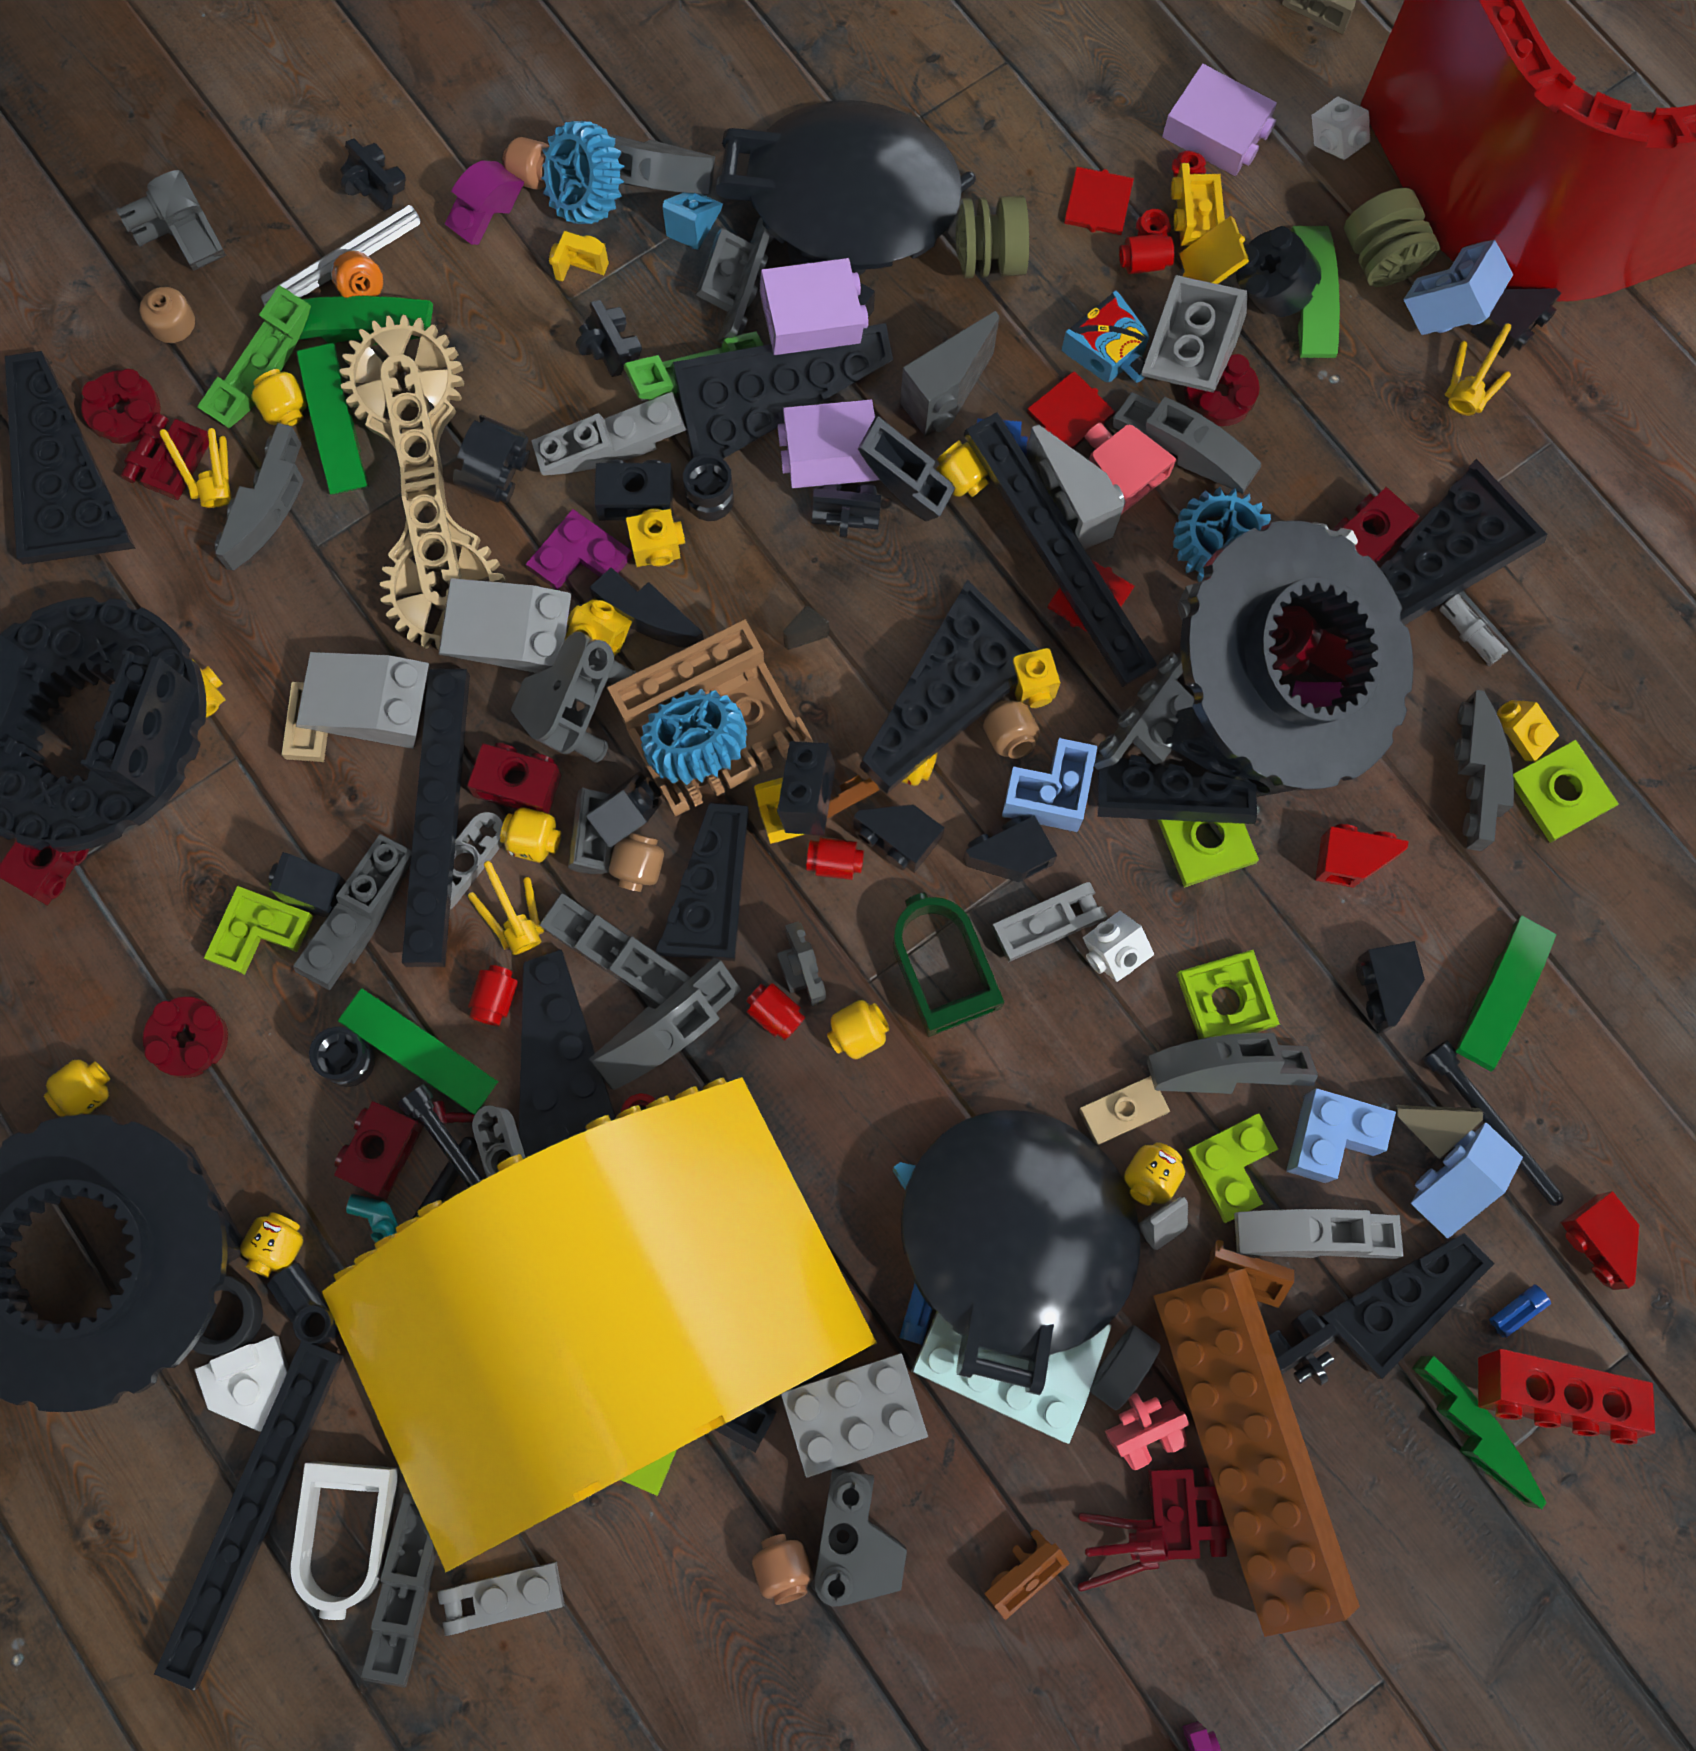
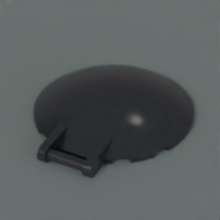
(846, 182)
(1019, 1240)

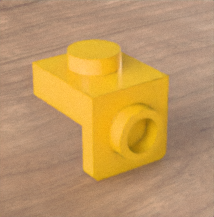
(579, 251)
(1036, 678)
(1527, 728)
(768, 800)

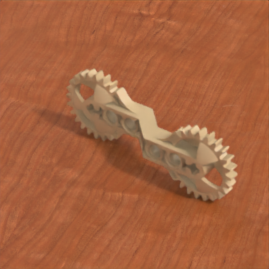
(422, 476)

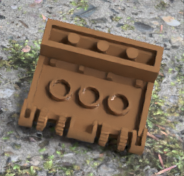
(733, 667)

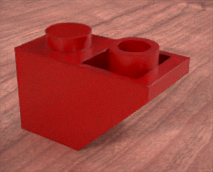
(1353, 856)
(1607, 1237)

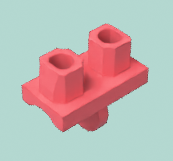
(1146, 1424)

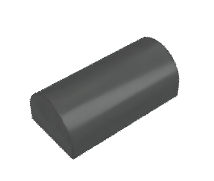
(588, 849)

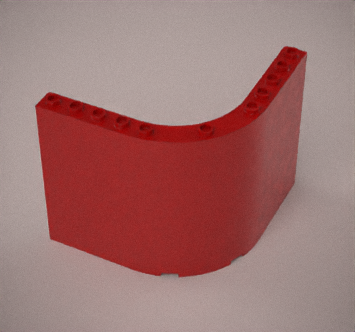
(1526, 157)

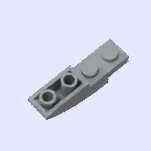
(613, 438)
(1318, 1233)

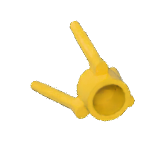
(1469, 394)
(213, 484)
(520, 933)

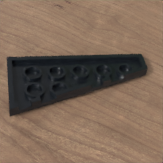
(744, 392)
(56, 484)
(1460, 543)
(952, 686)
(557, 1079)

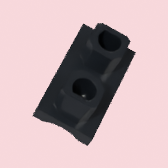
(366, 176)
(602, 338)
(846, 508)
(1315, 1337)

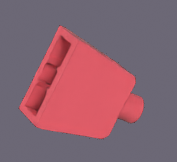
(1130, 460)

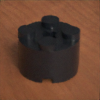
(1279, 272)
(490, 459)

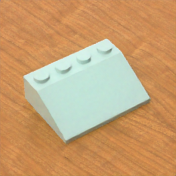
(1052, 1412)

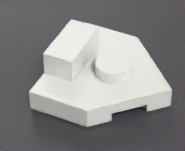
(245, 1382)

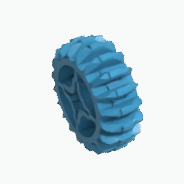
(582, 172)
(1194, 535)
(695, 742)

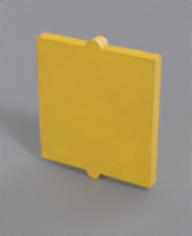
(1215, 254)

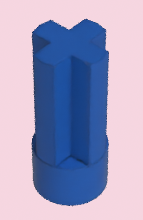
(1520, 1311)
(916, 1318)

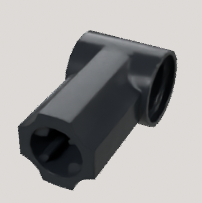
(301, 1302)

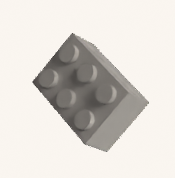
(854, 1415)

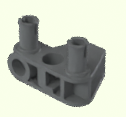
(173, 210)
(549, 698)
(870, 1559)

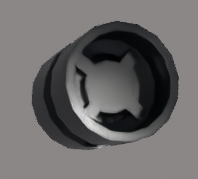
(708, 487)
(341, 1056)

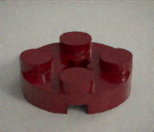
(108, 390)
(1240, 397)
(1301, 640)
(169, 1020)

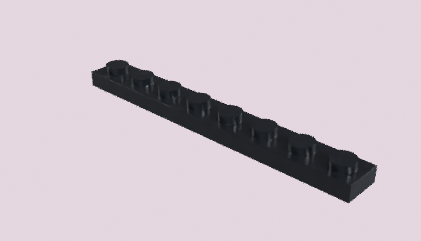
(1060, 549)
(436, 819)
(248, 1516)

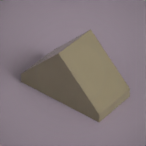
(1439, 1126)

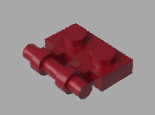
(161, 471)
(1174, 1507)

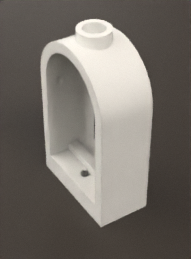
(346, 1477)

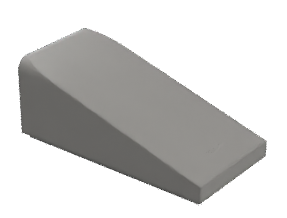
(1165, 1223)

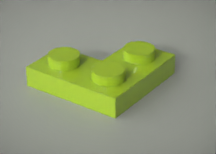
(250, 920)
(1222, 1163)

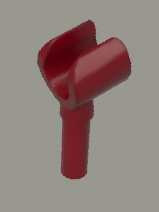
(451, 1117)

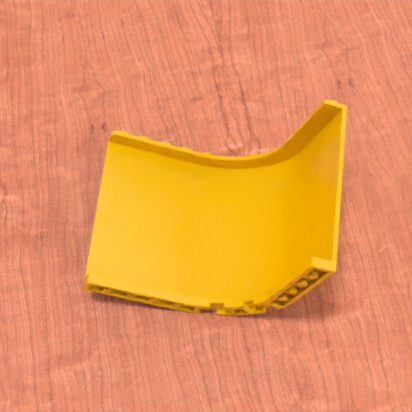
(591, 1313)

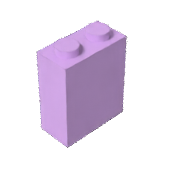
(1220, 120)
(812, 306)
(825, 443)

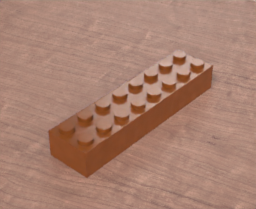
(1256, 1455)

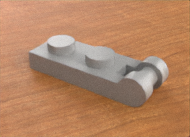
(1047, 922)
(502, 1598)

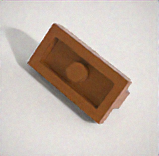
(852, 792)
(1268, 1280)
(1018, 1585)

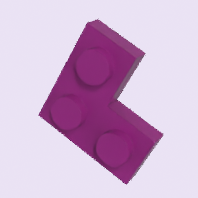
(574, 543)

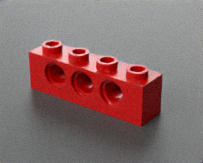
(1626, 1400)

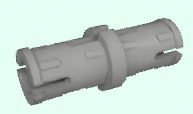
(1473, 630)

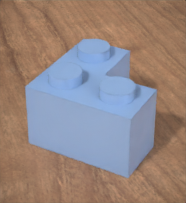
(1461, 293)
(1055, 797)
(1329, 1126)
(1469, 1182)

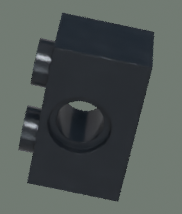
(616, 476)
(806, 788)

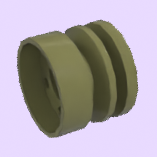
(993, 236)
(1391, 237)

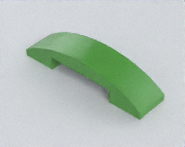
(1320, 318)
(268, 350)
(655, 378)

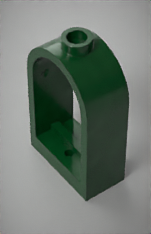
(962, 1009)

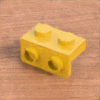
(1198, 204)

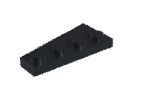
(1171, 793)
(709, 898)
(1403, 1307)

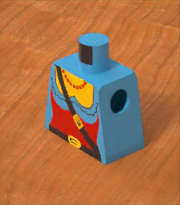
(1108, 340)

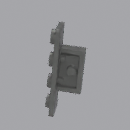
(732, 274)
(1151, 717)

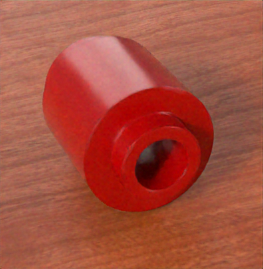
(1146, 253)
(834, 858)
(492, 995)
(774, 1011)

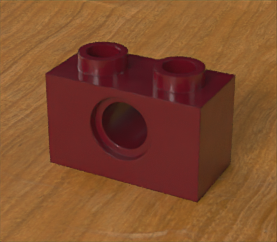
(1386, 516)
(495, 766)
(24, 870)
(399, 1138)

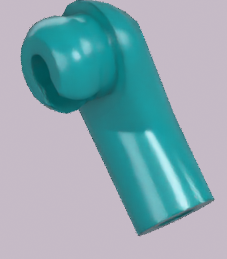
(377, 1212)

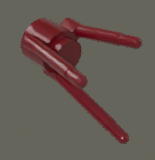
(1146, 1545)

